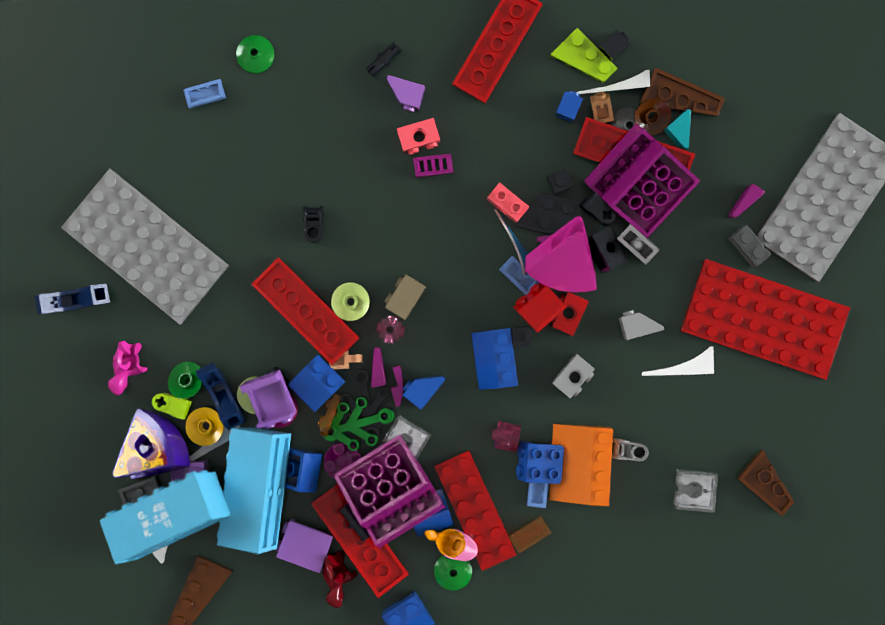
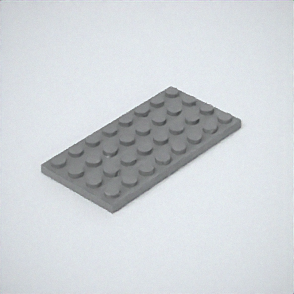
(826, 198)
(145, 246)

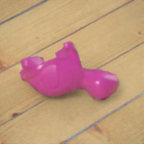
(125, 364)

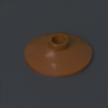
(660, 118)

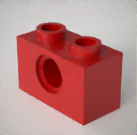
(577, 306)

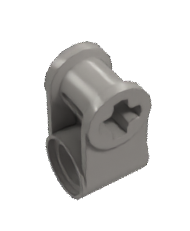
(627, 450)

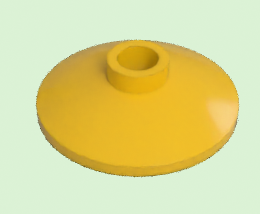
(196, 430)

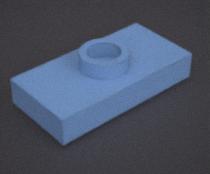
(204, 93)
(513, 271)
(537, 495)

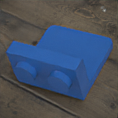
(539, 463)

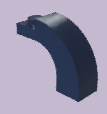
(72, 299)
(222, 395)

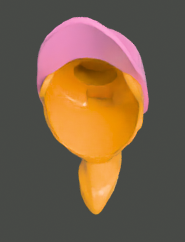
(453, 544)

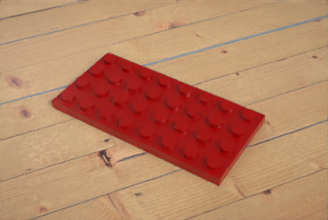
(765, 319)

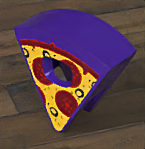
(151, 447)

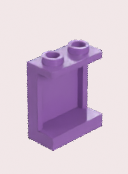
(270, 399)
(304, 545)

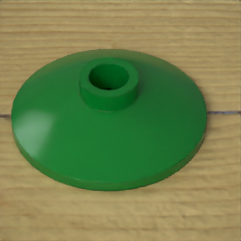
(257, 63)
(180, 376)
(447, 581)

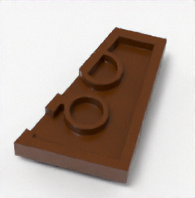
(764, 482)

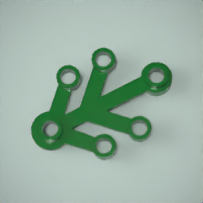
(353, 424)

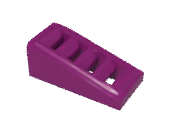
(434, 172)
(746, 199)
(378, 370)

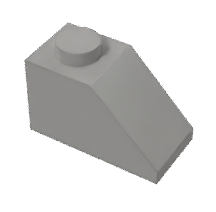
(637, 325)

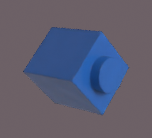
(569, 106)

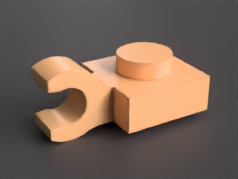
(343, 362)

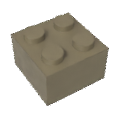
(405, 296)

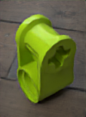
(174, 406)

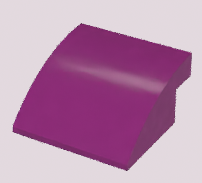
(641, 180)
(389, 491)

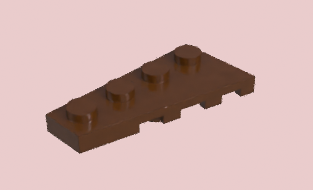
(682, 94)
(198, 590)

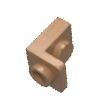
(602, 107)

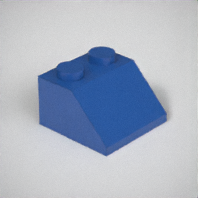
(316, 383)
(422, 389)
(302, 470)
(407, 612)

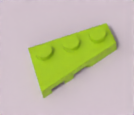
(583, 55)

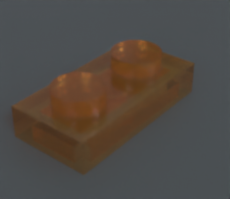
(326, 421)
(530, 534)

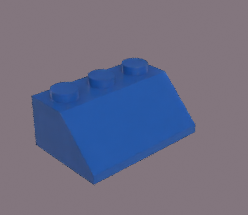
(494, 359)

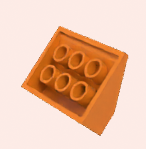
(585, 464)

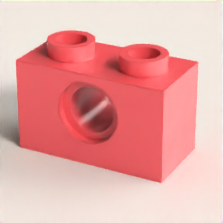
(427, 128)
(507, 202)

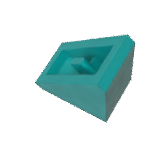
(680, 130)

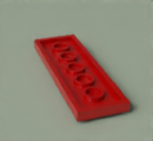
(496, 47)
(599, 139)
(305, 311)
(475, 509)
(376, 565)

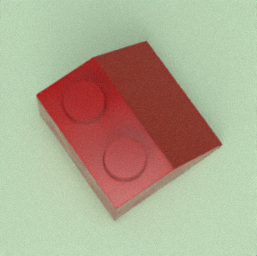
(539, 306)

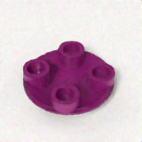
(338, 458)

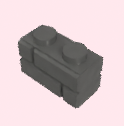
(749, 246)

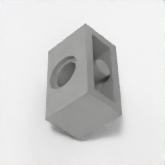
(638, 244)
(578, 365)

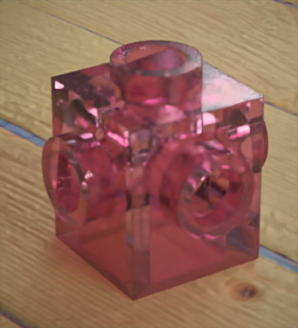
(398, 329)
(506, 436)

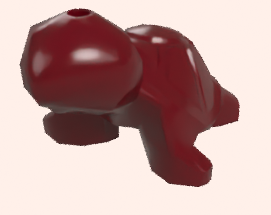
(335, 575)

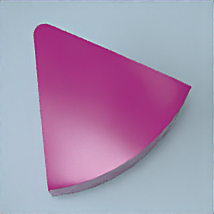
(564, 260)

